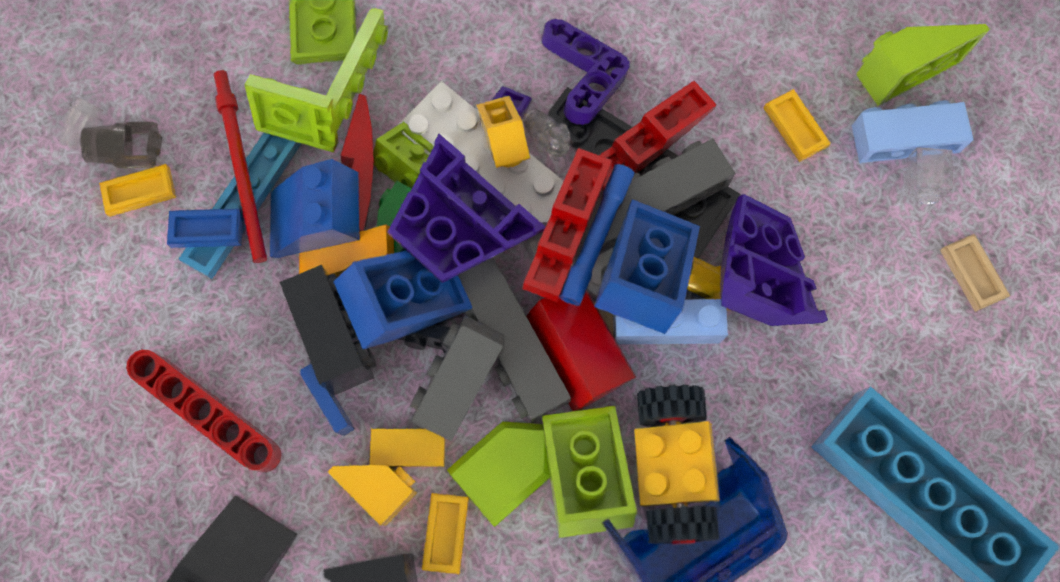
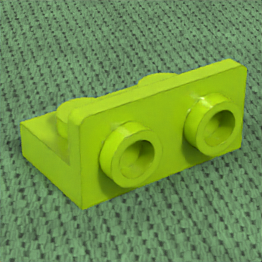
(399, 156)

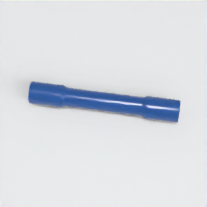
(581, 271)

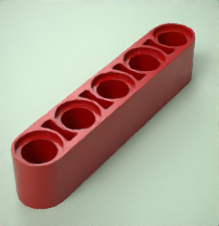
(190, 401)

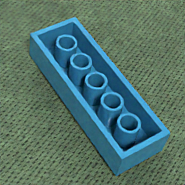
(932, 493)

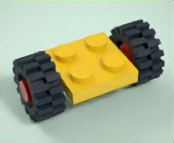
(676, 464)

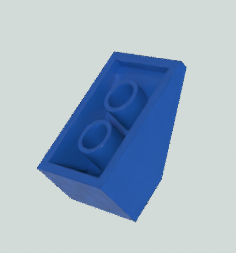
(314, 209)
(649, 268)
(396, 297)

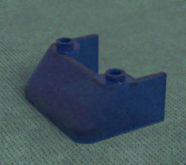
(747, 527)

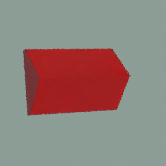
(580, 349)

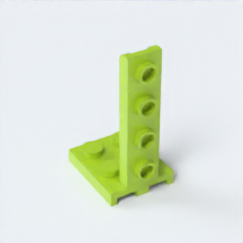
(311, 116)

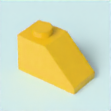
(503, 132)
(376, 488)

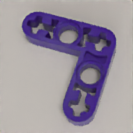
(595, 65)

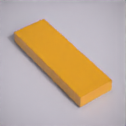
(338, 258)

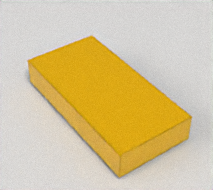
(796, 125)
(137, 190)
(406, 448)
(445, 533)

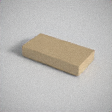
(974, 272)

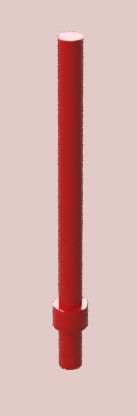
(227, 106)

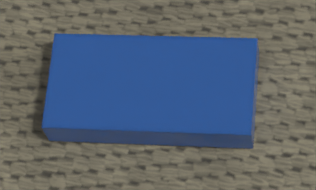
(205, 228)
(327, 402)

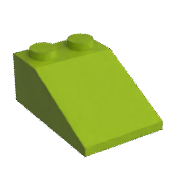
(915, 56)
(588, 471)

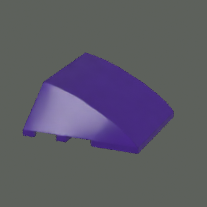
(457, 216)
(764, 268)

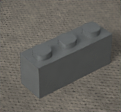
(456, 377)

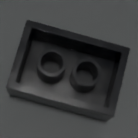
(327, 331)

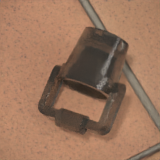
(115, 144)

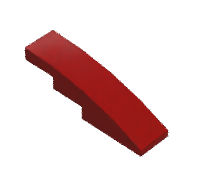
(660, 128)
(358, 155)
(567, 224)

